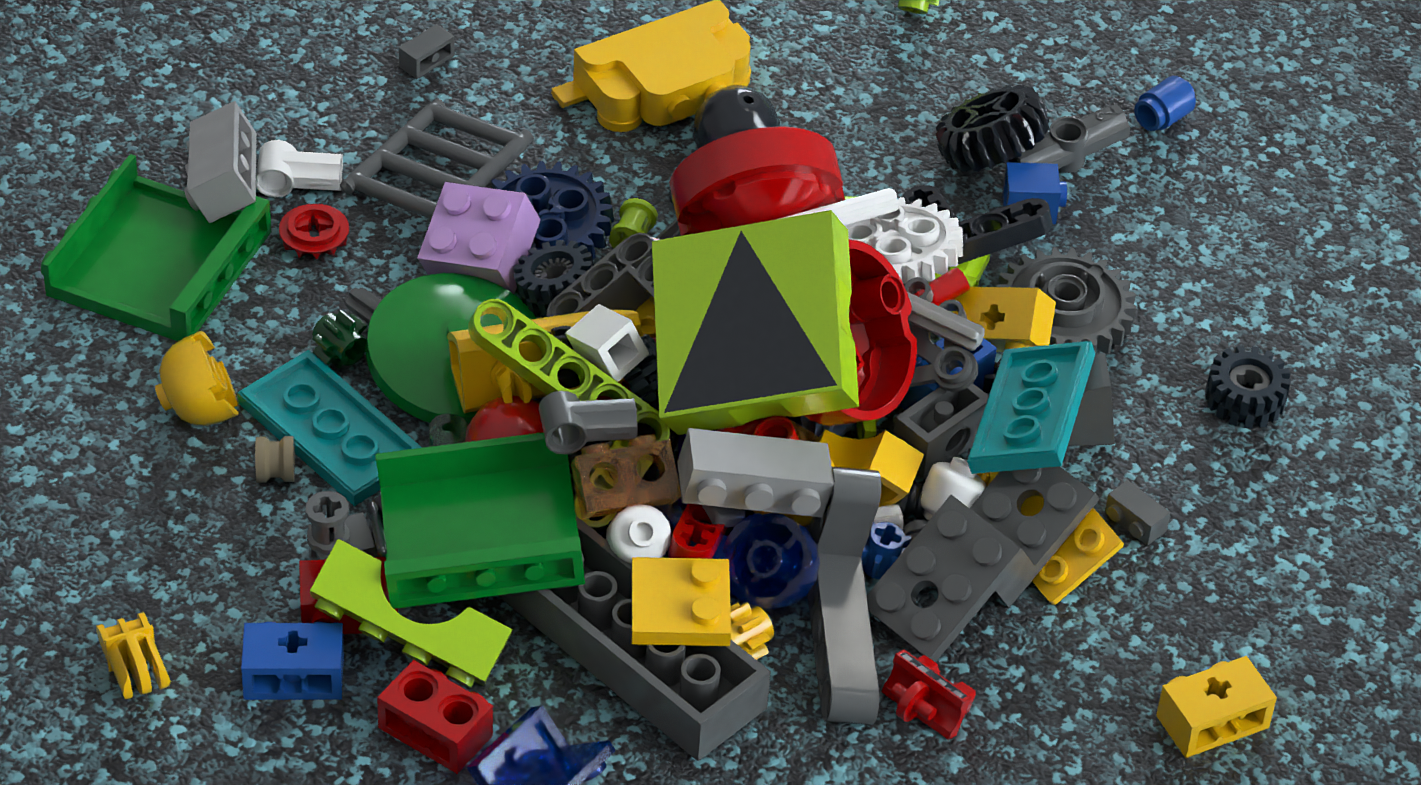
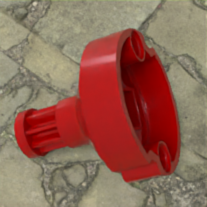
(755, 179)
(881, 337)

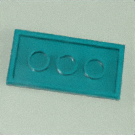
(1031, 408)
(330, 423)

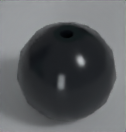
(732, 111)

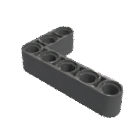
(617, 281)
(839, 600)

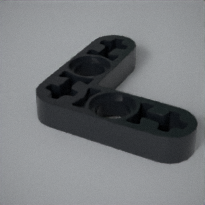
(1011, 223)

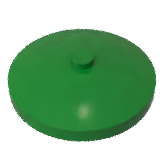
(410, 342)

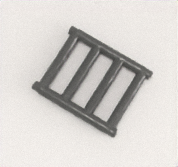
(414, 134)

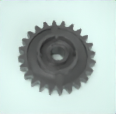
(1088, 297)

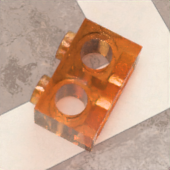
(627, 485)

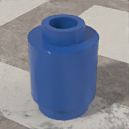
(1165, 104)

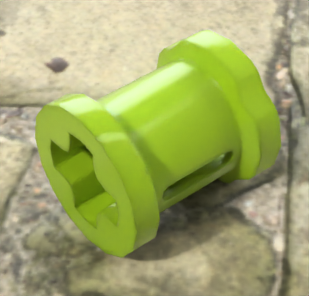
(635, 217)

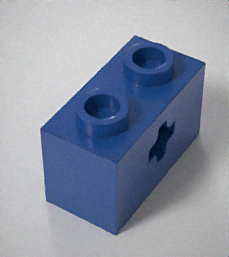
(292, 661)

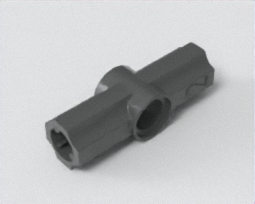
(1076, 138)

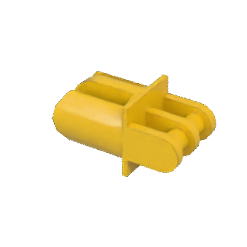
(129, 647)

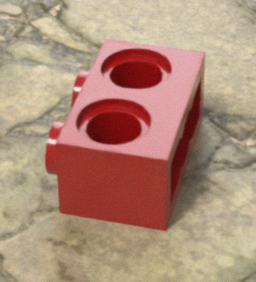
(435, 716)

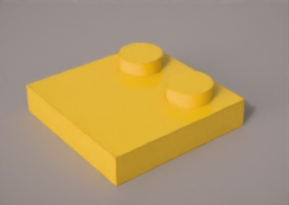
(680, 601)

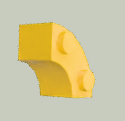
(885, 452)

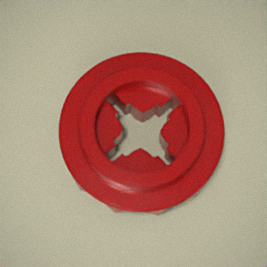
(329, 222)

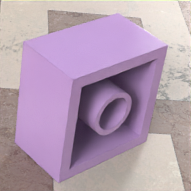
(479, 233)

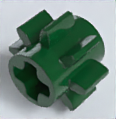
(339, 339)

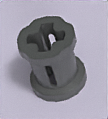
(337, 513)

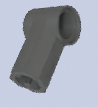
(573, 422)

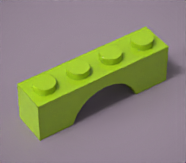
(353, 587)

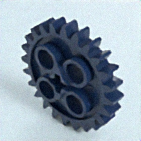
(566, 204)

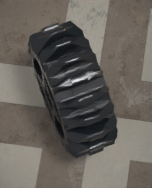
(992, 128)

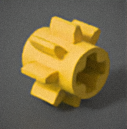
(751, 629)

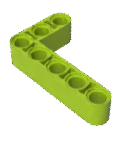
(544, 374)

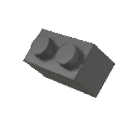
(426, 51)
(1137, 512)

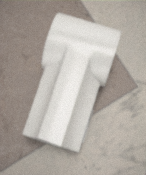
(284, 168)

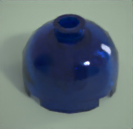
(771, 560)

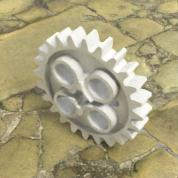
(913, 239)

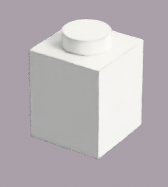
(608, 341)

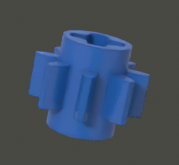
(883, 548)

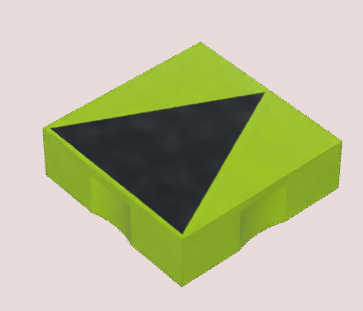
(754, 323)

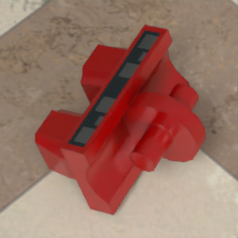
(926, 694)

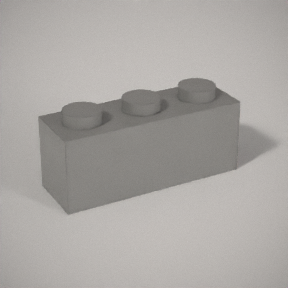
(221, 162)
(755, 472)

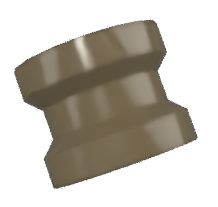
(275, 459)

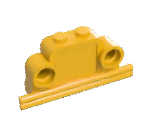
(659, 68)

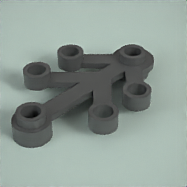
(941, 360)

